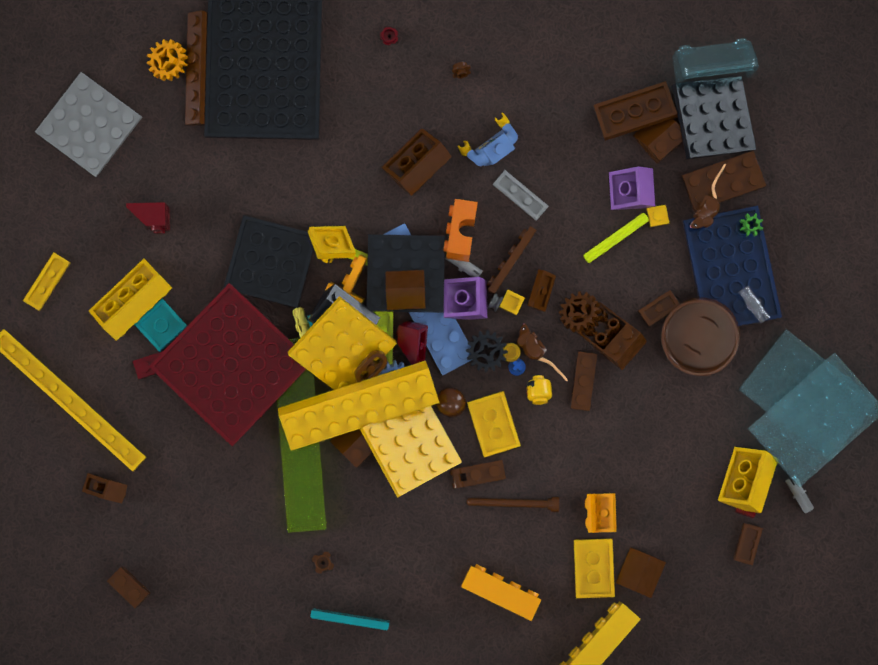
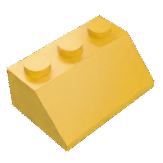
(748, 479)

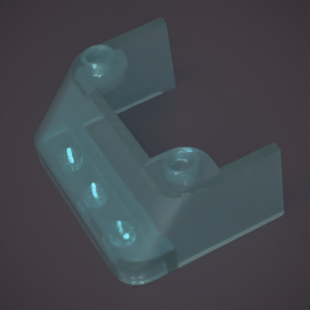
(714, 60)

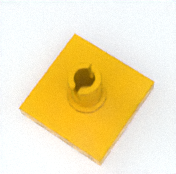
(331, 242)

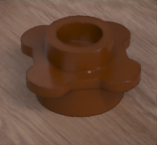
(461, 70)
(324, 557)

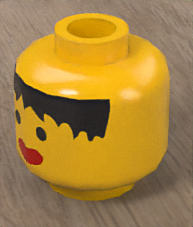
(539, 390)

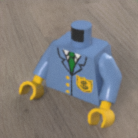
(495, 147)

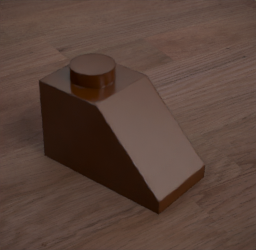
(104, 488)

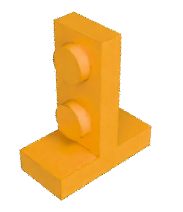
(350, 280)

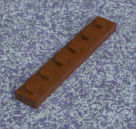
(196, 68)

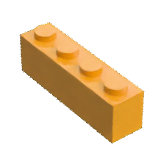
(501, 593)

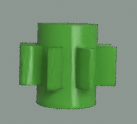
(756, 222)

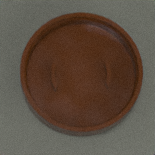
(700, 336)

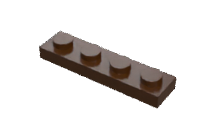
(515, 253)

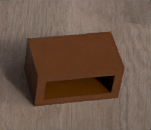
(128, 587)

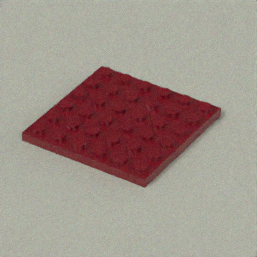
(229, 365)

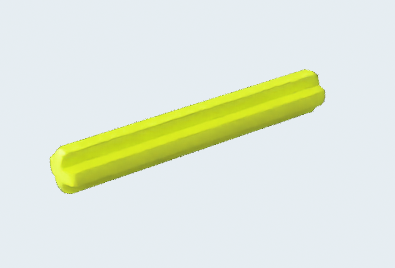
(616, 237)

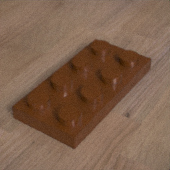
(635, 110)
(738, 178)

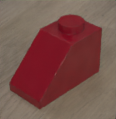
(413, 340)

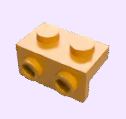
(601, 512)

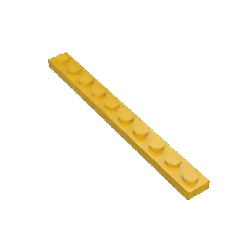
(70, 401)

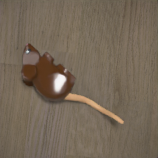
(708, 208)
(534, 348)

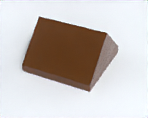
(405, 290)
(640, 572)

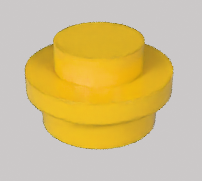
(513, 352)

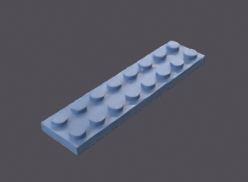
(444, 335)

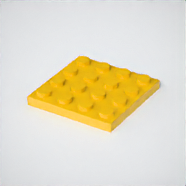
(339, 344)
(411, 449)

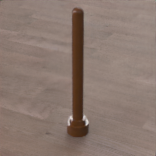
(551, 504)

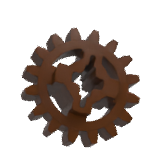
(576, 320)

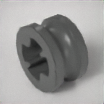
(495, 302)

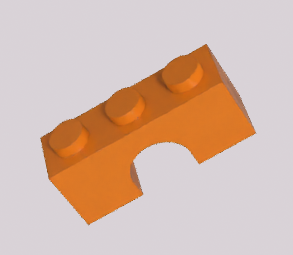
(462, 214)

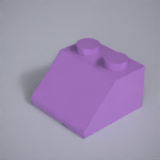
(632, 188)
(465, 298)

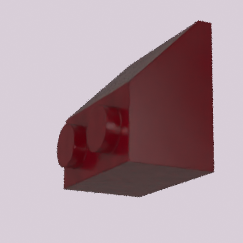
(153, 215)

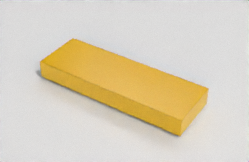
(46, 281)

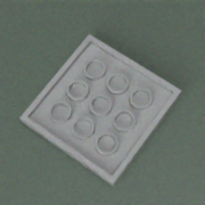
(88, 124)

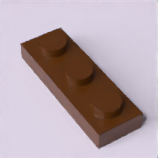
(583, 381)

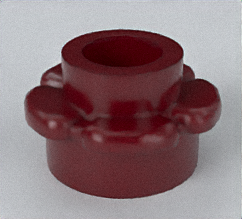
(389, 31)

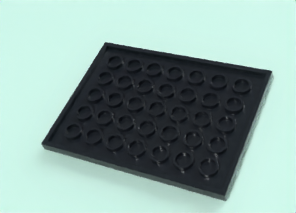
(263, 69)

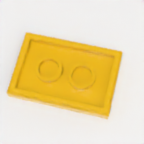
(493, 424)
(594, 568)

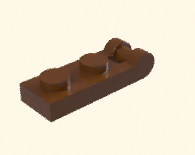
(478, 474)

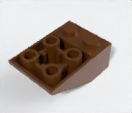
(614, 337)

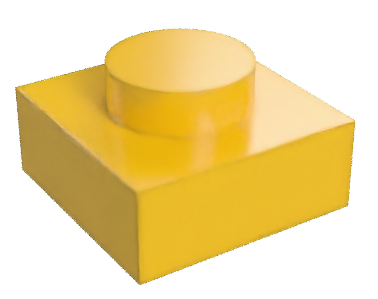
(657, 216)
(512, 302)

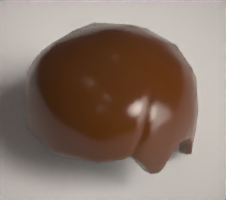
(451, 402)

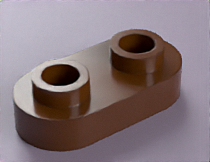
(372, 367)

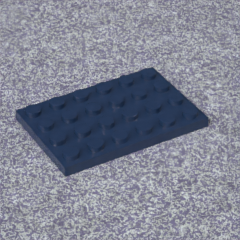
(729, 261)

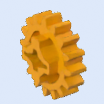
(165, 52)

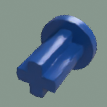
(517, 367)

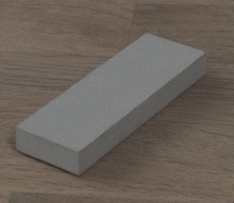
(520, 195)

